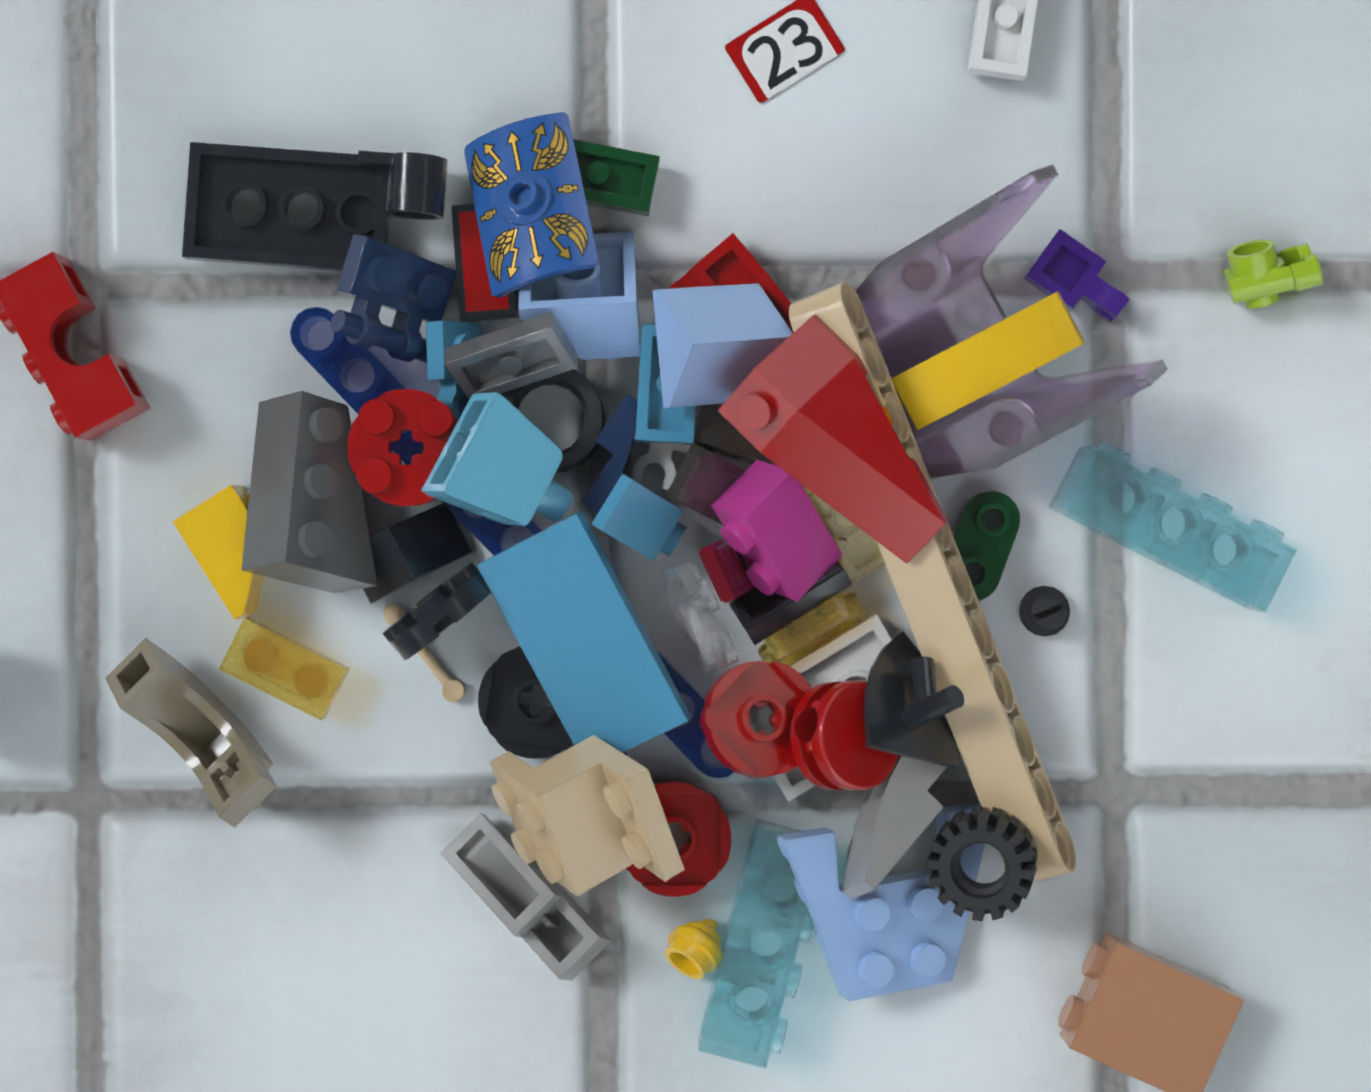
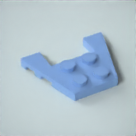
(886, 937)

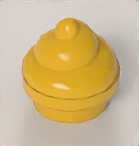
(695, 948)

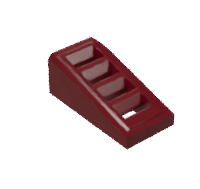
(726, 570)

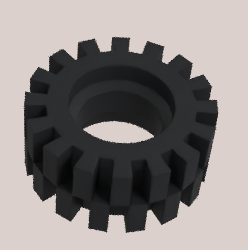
(971, 895)

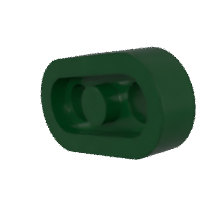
(984, 546)

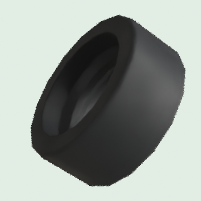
(593, 413)

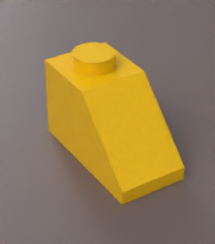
(216, 540)

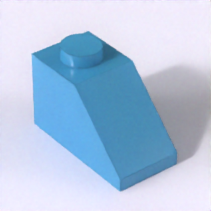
(640, 519)

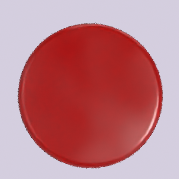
(831, 740)

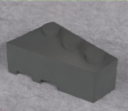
(305, 499)

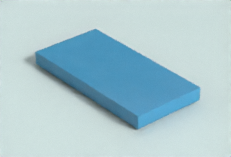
(584, 637)

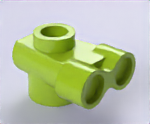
(1260, 273)

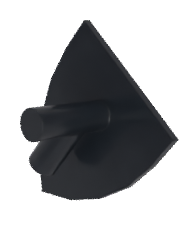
(904, 708)

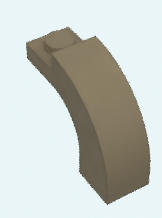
(197, 726)

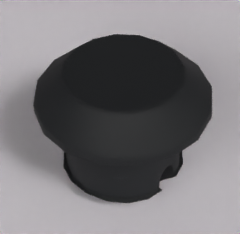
(1044, 611)

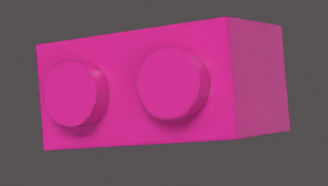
(776, 531)

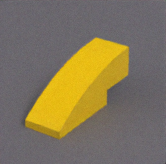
(988, 360)

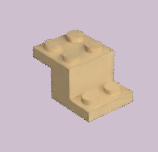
(585, 815)

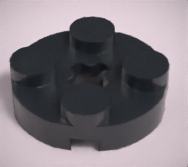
(437, 611)
(509, 719)

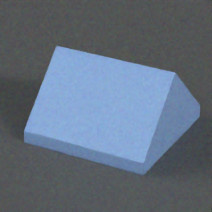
(712, 340)

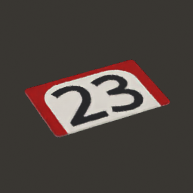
(784, 48)

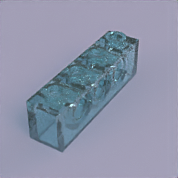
(1259, 556)
(726, 1026)

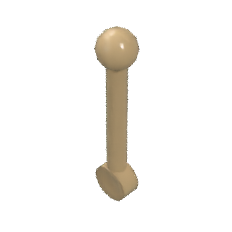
(452, 689)

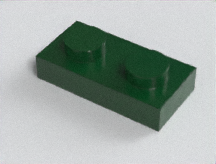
(617, 177)

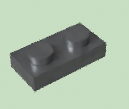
(511, 356)

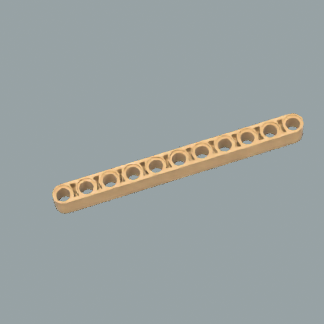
(955, 631)

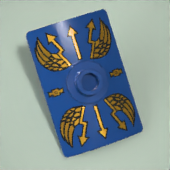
(530, 202)

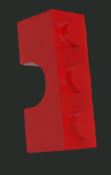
(42, 307)

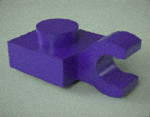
(1073, 272)

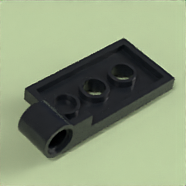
(351, 192)

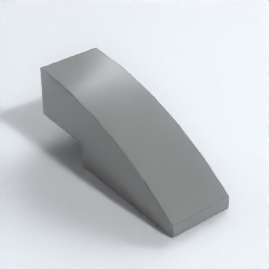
(890, 823)
(525, 899)

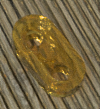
(813, 629)

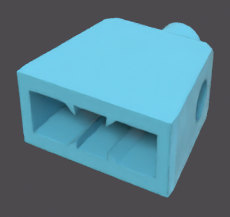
(499, 465)

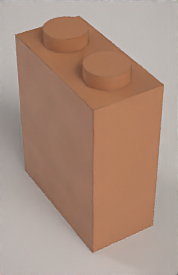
(1148, 1016)

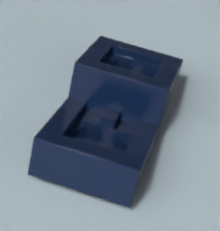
(619, 440)

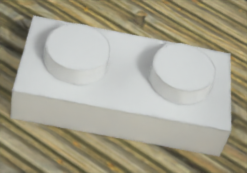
(1002, 38)

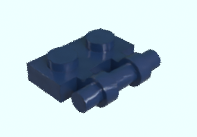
(394, 280)

